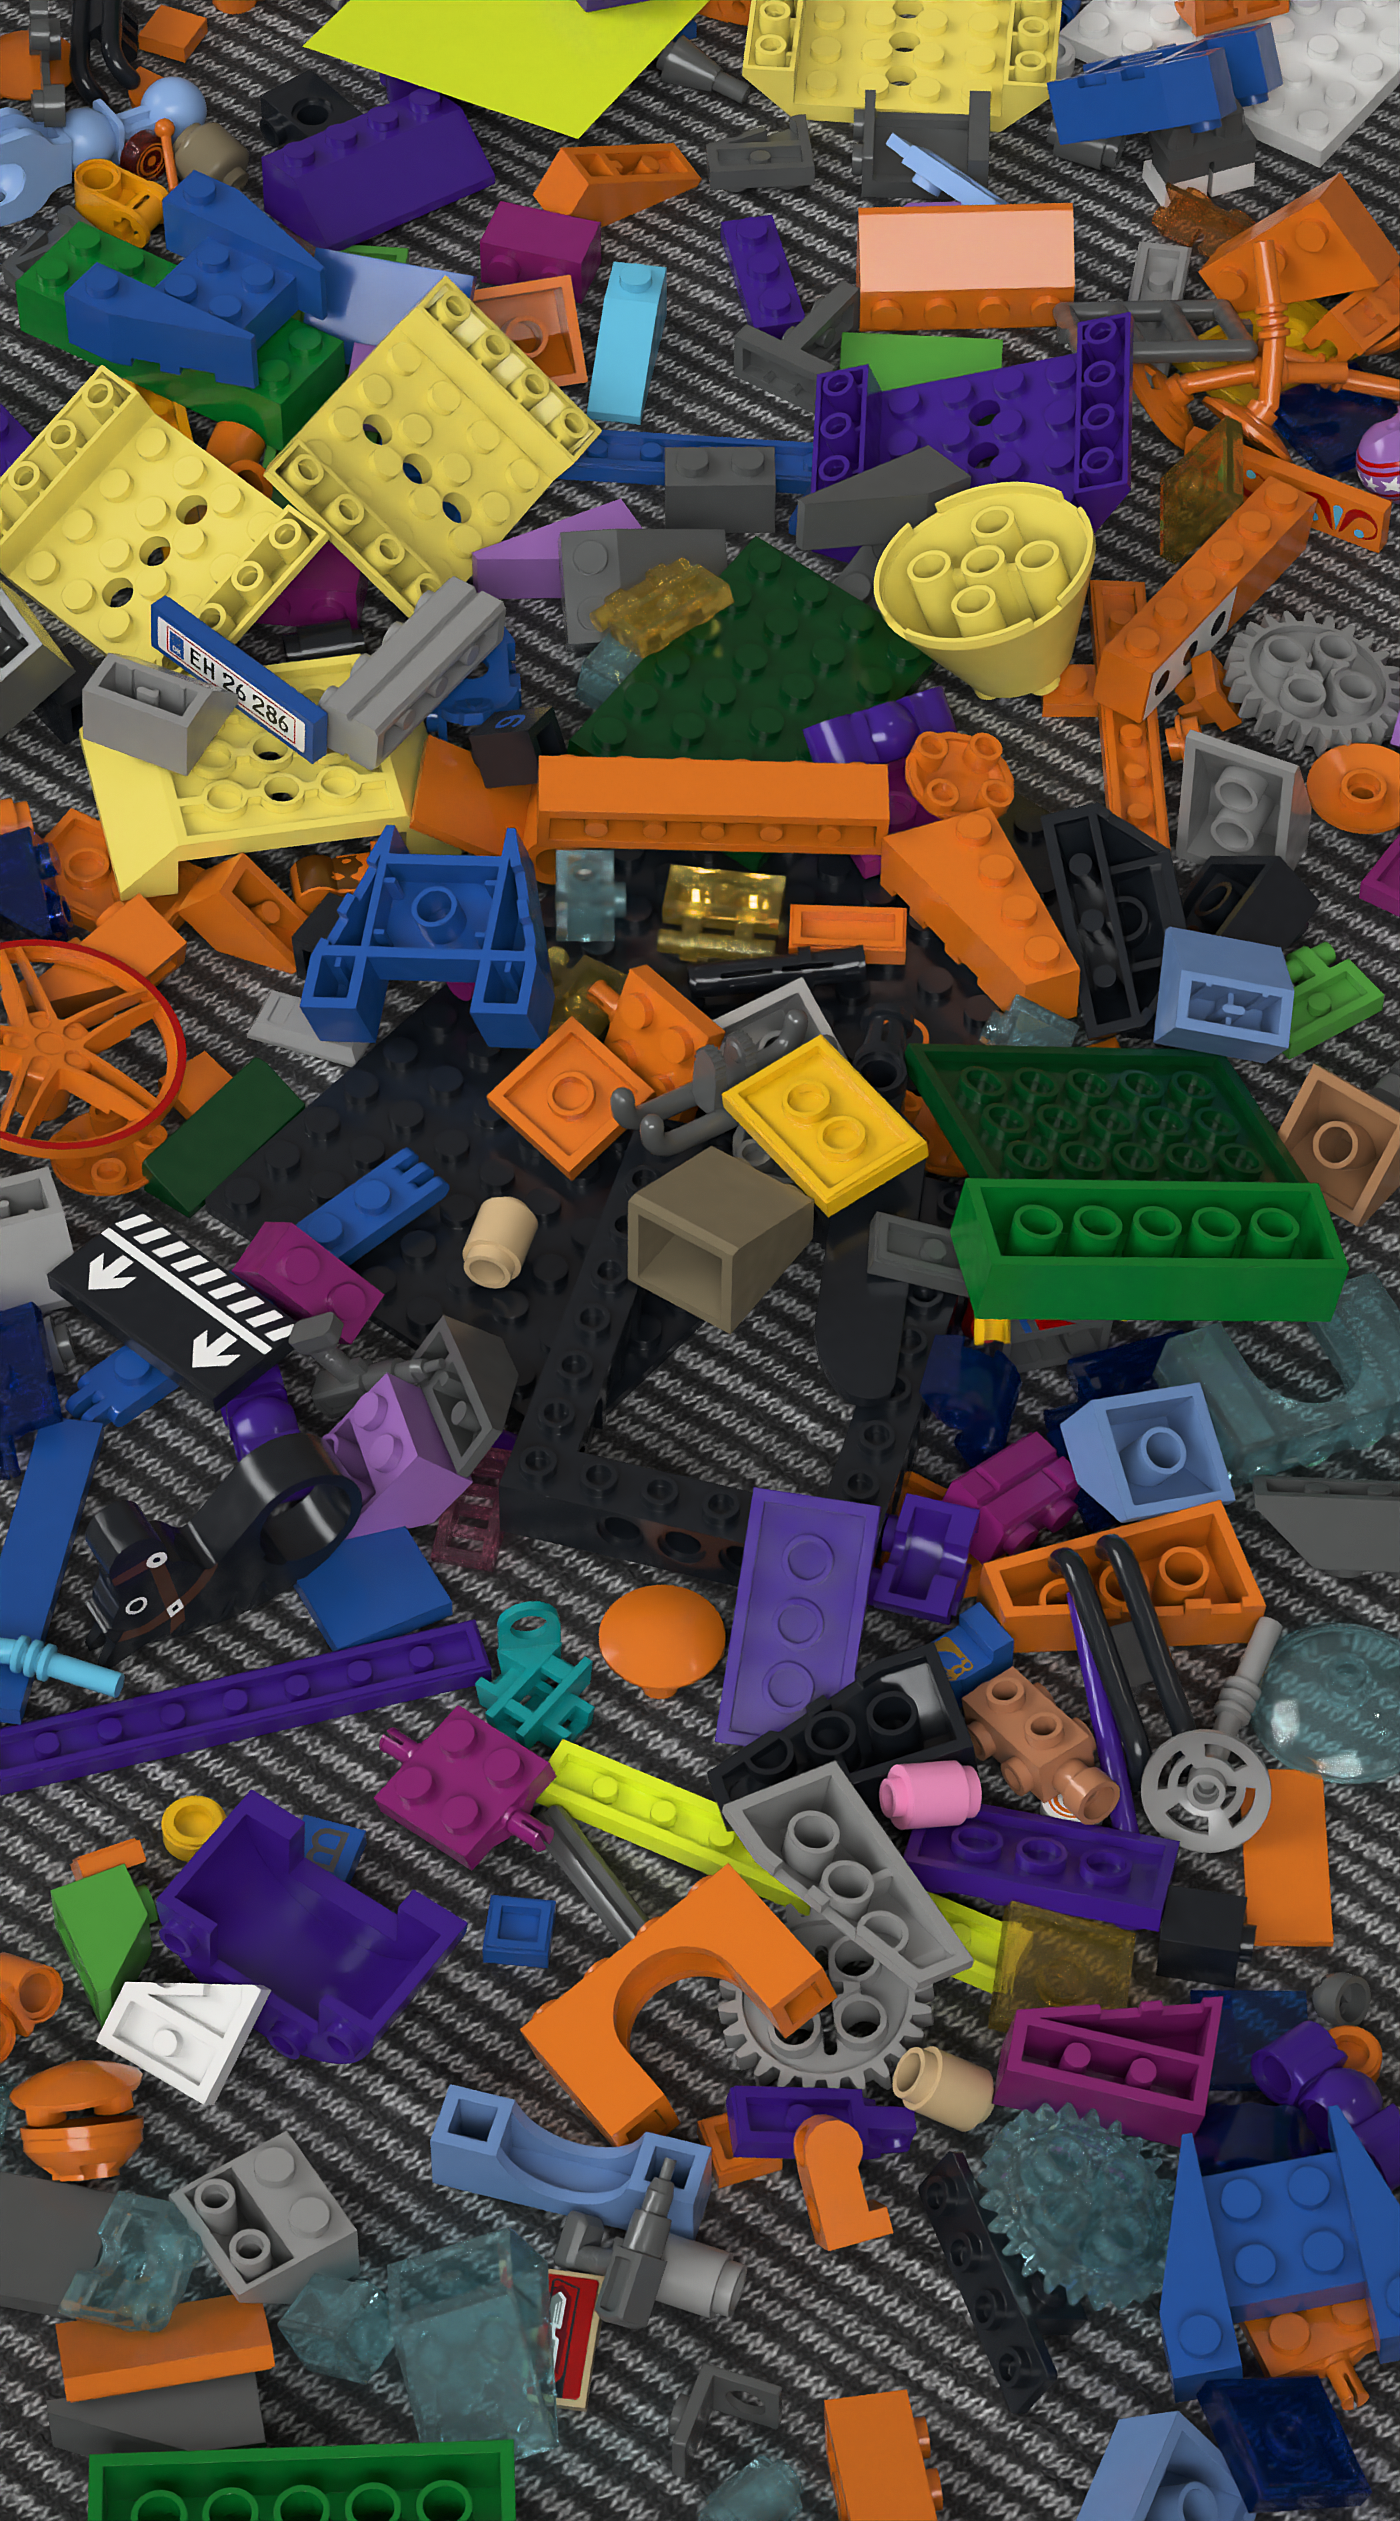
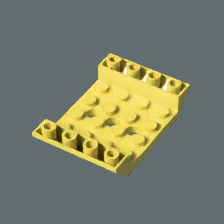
(827, 52)
(460, 411)
(114, 487)
(224, 802)

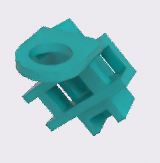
(525, 1664)

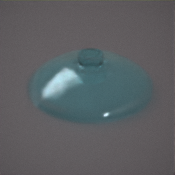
(1330, 1722)

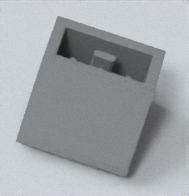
(153, 712)
(31, 1240)
(269, 2223)

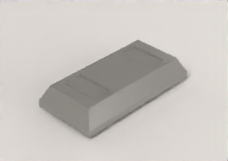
(285, 1026)

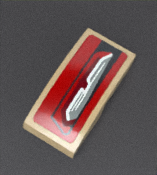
(574, 2334)

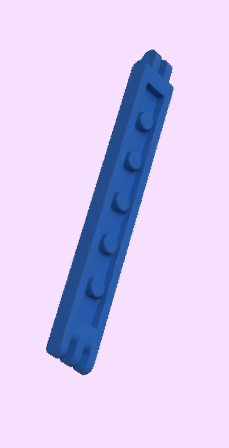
(345, 1226)

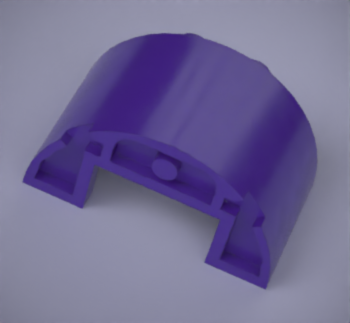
(272, 1918)

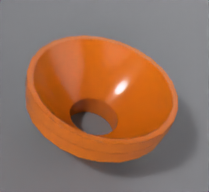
(84, 2146)

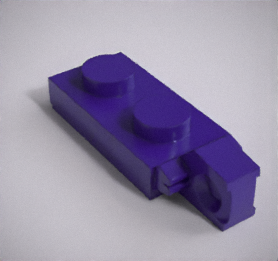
(767, 2118)

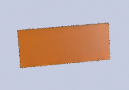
(1289, 1865)

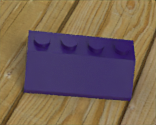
(375, 171)

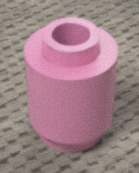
(930, 1794)

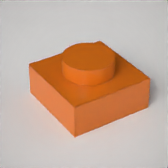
(1073, 694)

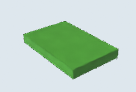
(917, 359)

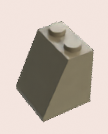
(716, 1236)

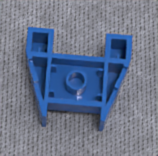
(1167, 86)
(216, 305)
(438, 924)
(1276, 2246)

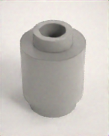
(700, 2278)

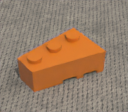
(1322, 249)

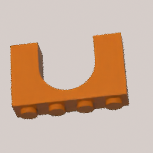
(712, 1932)

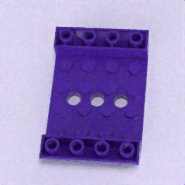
(1054, 425)

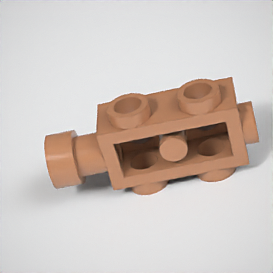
(1038, 1745)

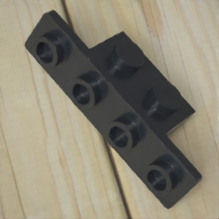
(1002, 2303)

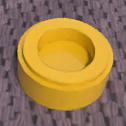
(190, 1824)

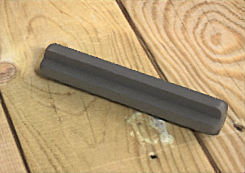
(592, 1876)

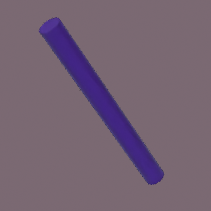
(1105, 1731)

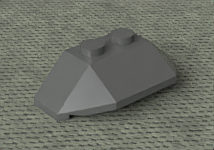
(1335, 1522)

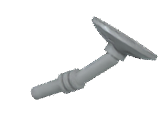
(1210, 1763)

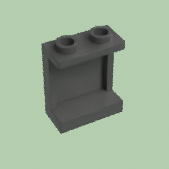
(954, 137)

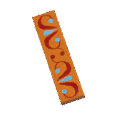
(1339, 508)

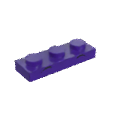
(761, 274)

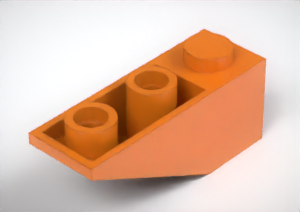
(126, 932)

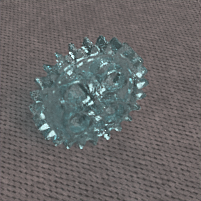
(1079, 2205)

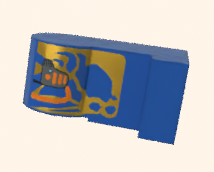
(974, 1651)

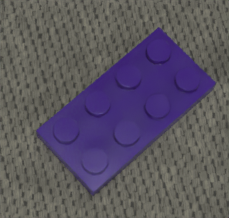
(795, 1610)
(1048, 1865)

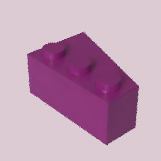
(1127, 2063)

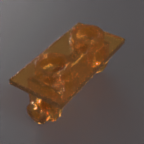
(1195, 214)

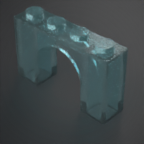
(1273, 1433)

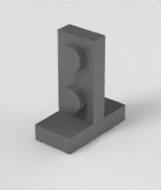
(792, 364)

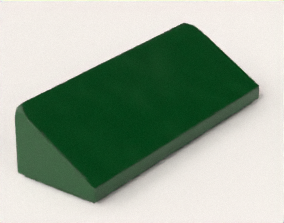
(220, 1137)

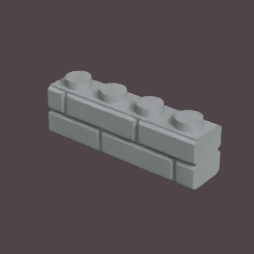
(412, 671)

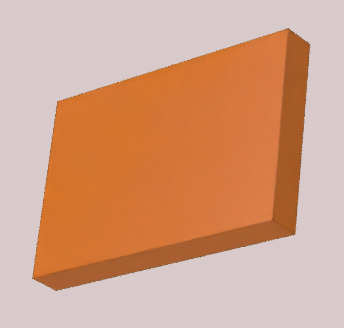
(88, 876)
(198, 2344)

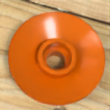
(1357, 788)

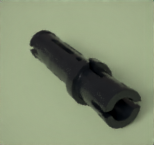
(845, 963)

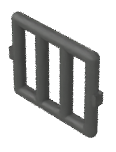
(1175, 316)

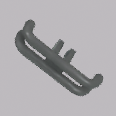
(711, 1077)

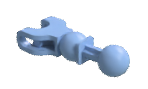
(42, 158)

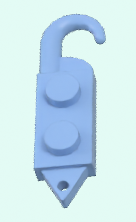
(938, 175)

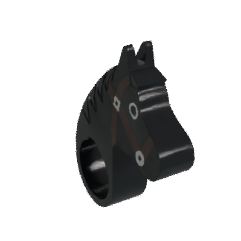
(229, 1556)

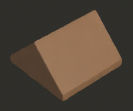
(1344, 1144)

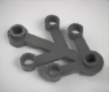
(45, 40)

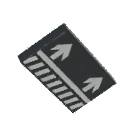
(175, 1307)

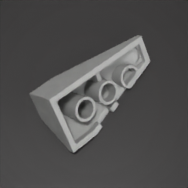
(841, 1862)

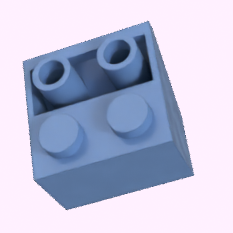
(1223, 996)

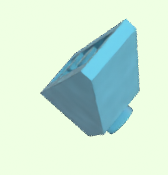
(628, 342)

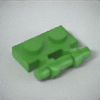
(1326, 997)

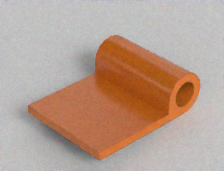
(463, 813)

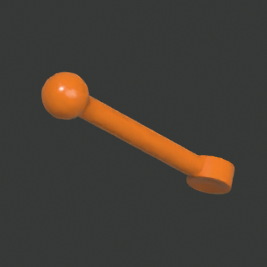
(165, 129)

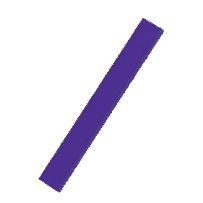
(241, 1706)

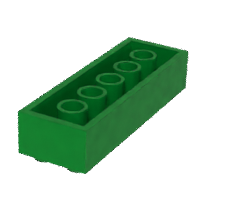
(295, 365)
(1148, 1250)
(309, 2483)

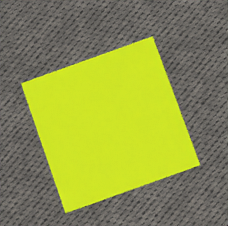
(510, 56)

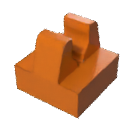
(1206, 695)

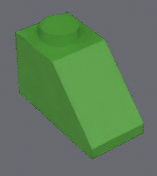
(105, 1932)

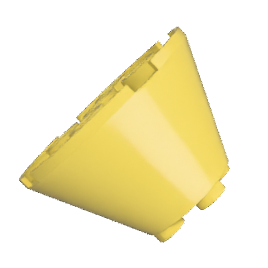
(992, 586)

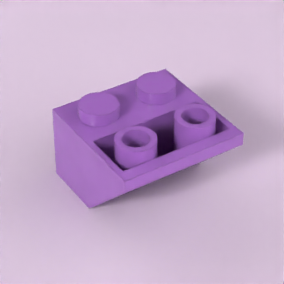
(396, 1458)

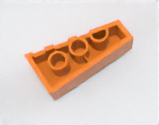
(984, 907)
(1189, 1566)
(878, 2459)

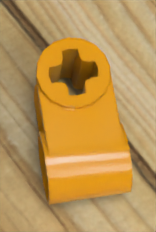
(117, 201)

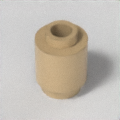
(499, 1241)
(944, 2087)

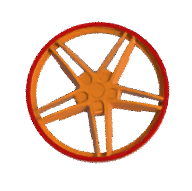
(61, 1058)

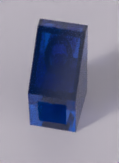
(29, 887)

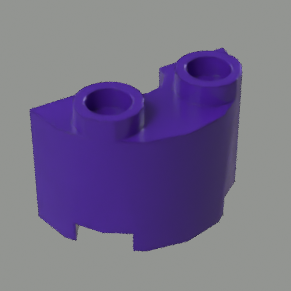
(926, 1560)

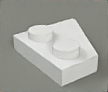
(184, 2031)

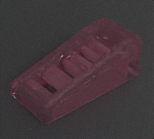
(490, 1466)

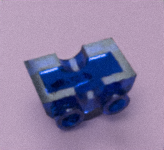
(971, 1395)
(1251, 2136)

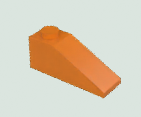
(614, 180)

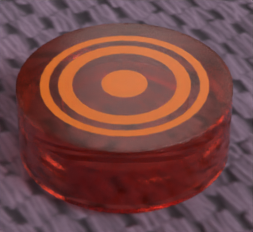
(143, 155)

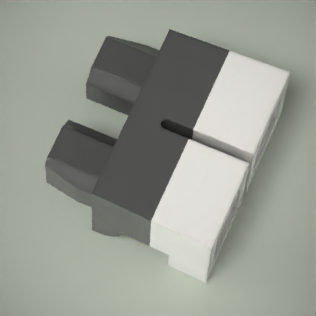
(1207, 160)

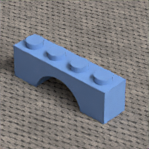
(499, 2152)

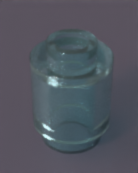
(756, 2493)

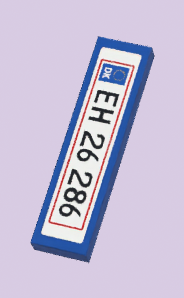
(222, 664)

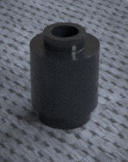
(323, 640)

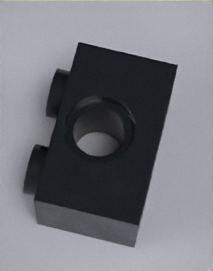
(302, 109)

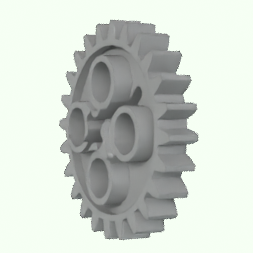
(1312, 683)
(870, 1997)

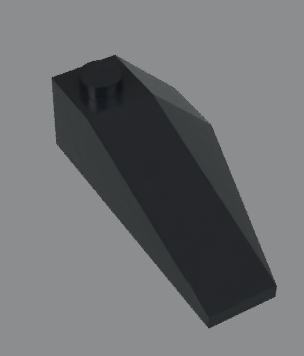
(1246, 901)
(887, 1717)

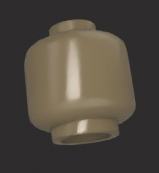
(212, 152)

